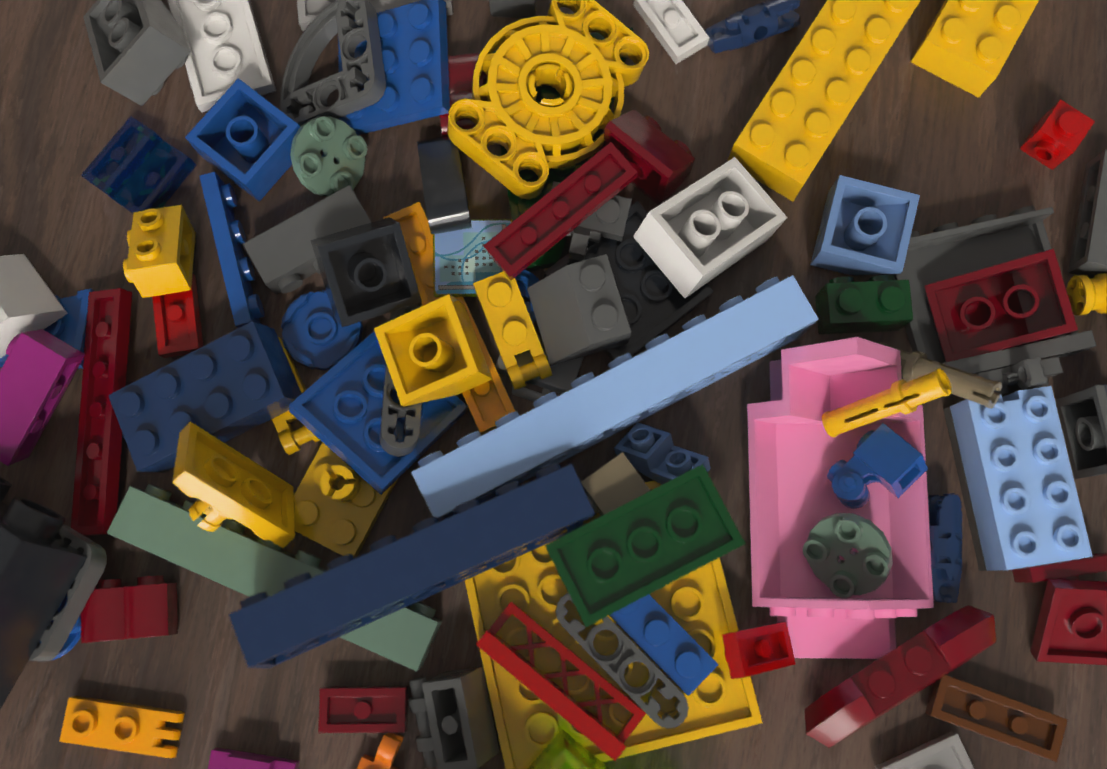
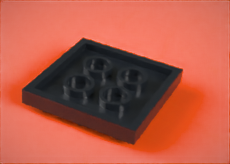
(646, 293)

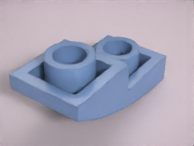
(655, 456)

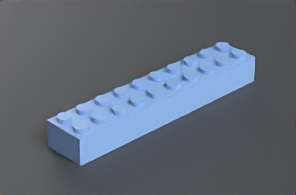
(617, 397)

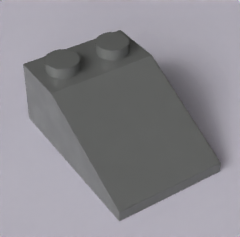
(135, 45)

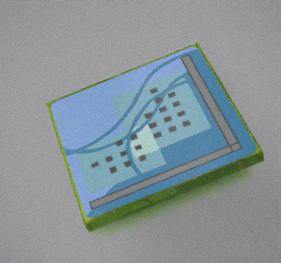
(461, 257)

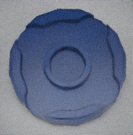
(315, 335)

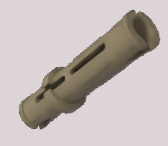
(963, 383)

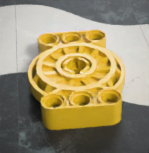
(552, 53)

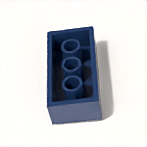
(218, 387)

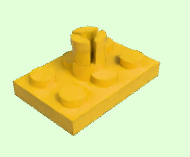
(232, 487)
(336, 504)

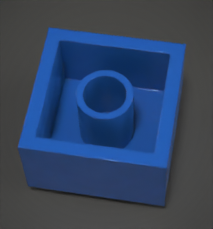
(246, 139)

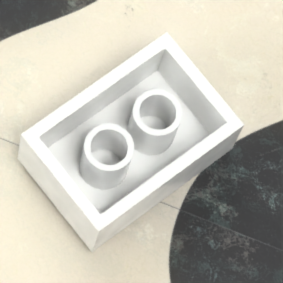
(709, 226)

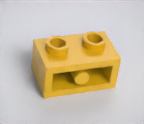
(160, 251)

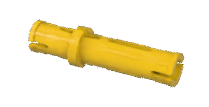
(901, 397)

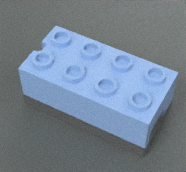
(1017, 481)

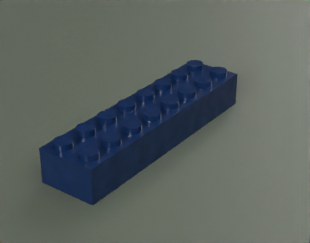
(410, 568)

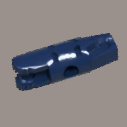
(753, 25)
(946, 546)

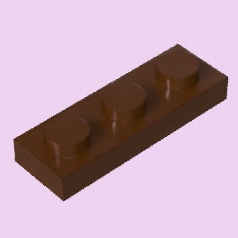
(997, 717)

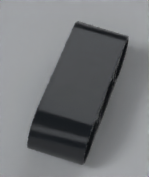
(443, 185)

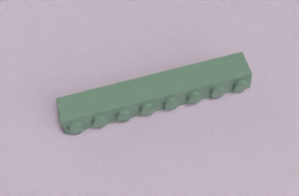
(257, 566)

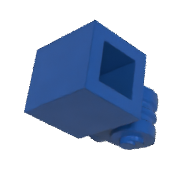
(879, 458)

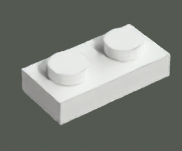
(673, 27)

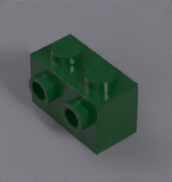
(863, 306)

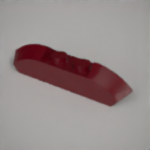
(899, 675)

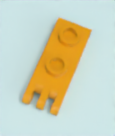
(120, 726)

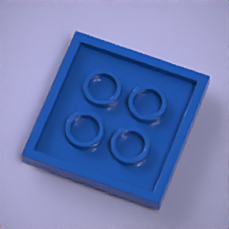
(414, 67)
(346, 416)

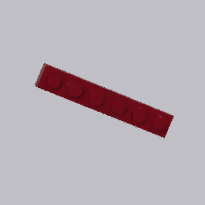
(99, 430)

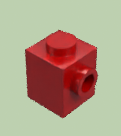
(1057, 135)

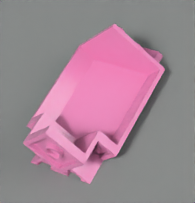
(792, 494)

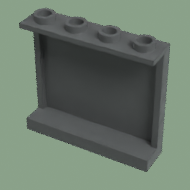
(970, 248)

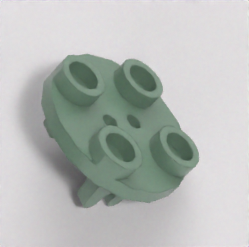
(336, 141)
(860, 570)

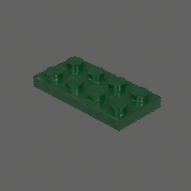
(644, 545)

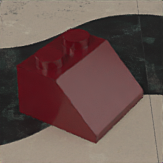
(656, 157)

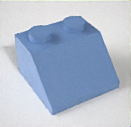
(864, 228)

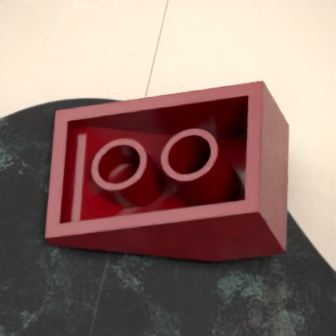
(1001, 306)

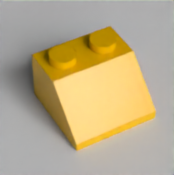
(433, 352)

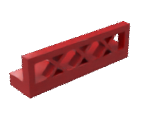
(554, 695)

